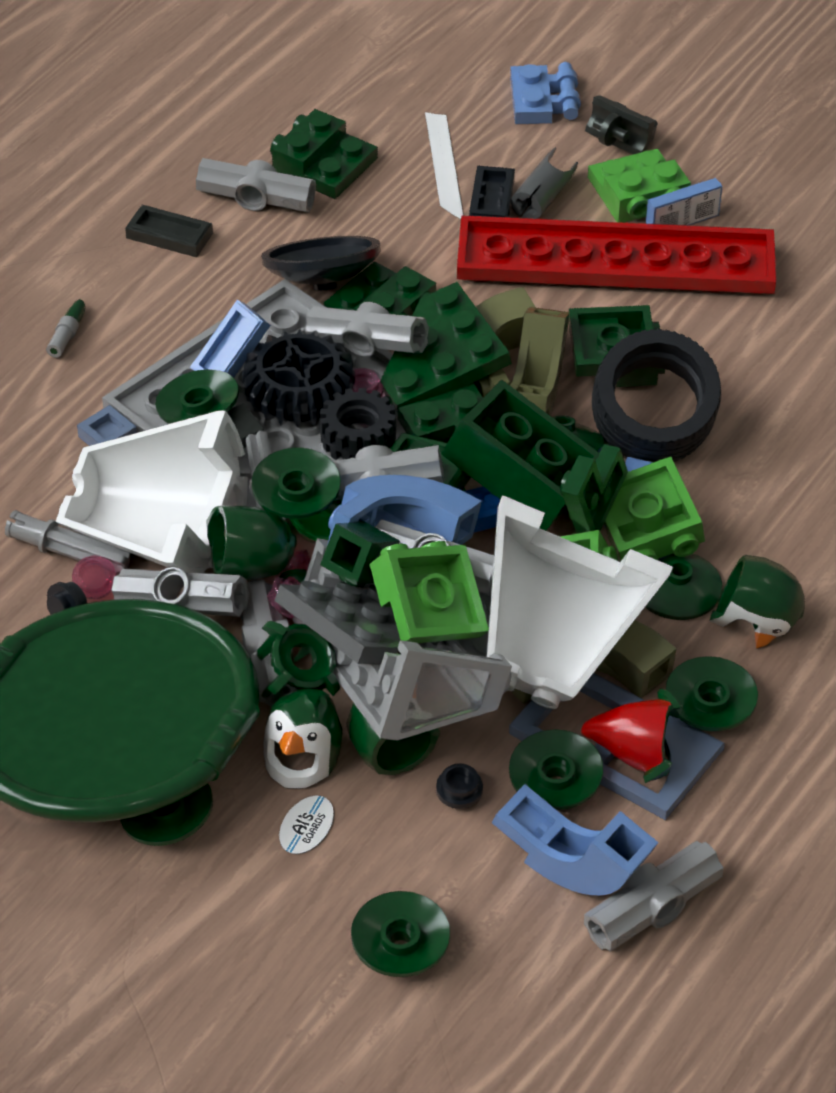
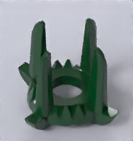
(279, 646)

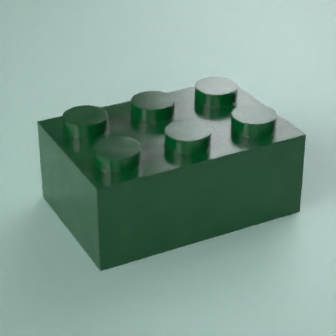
(516, 451)

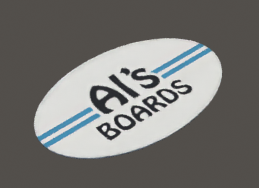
(306, 824)

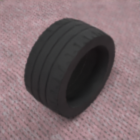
(664, 351)

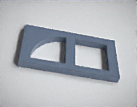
(686, 748)

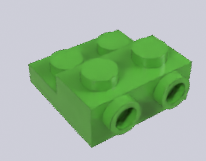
(632, 180)
(654, 514)
(430, 592)

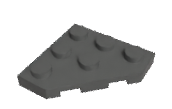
(344, 617)

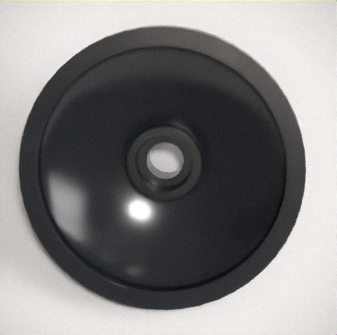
(321, 259)

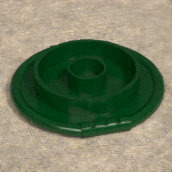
(119, 709)

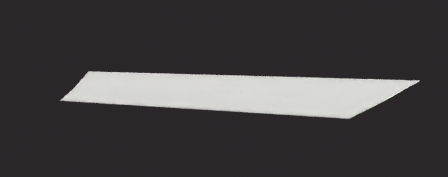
(444, 163)

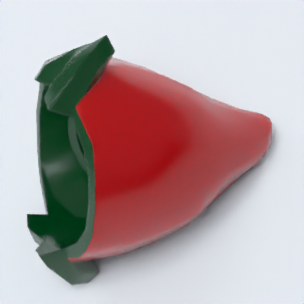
(636, 733)

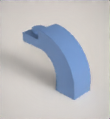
(412, 503)
(570, 854)

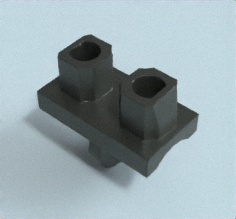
(620, 126)

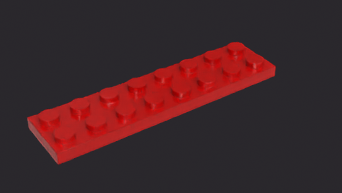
(617, 254)

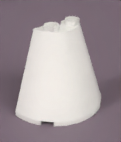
(158, 489)
(559, 604)

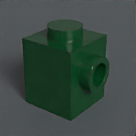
(353, 549)

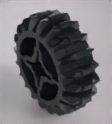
(296, 375)

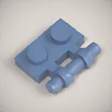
(532, 96)

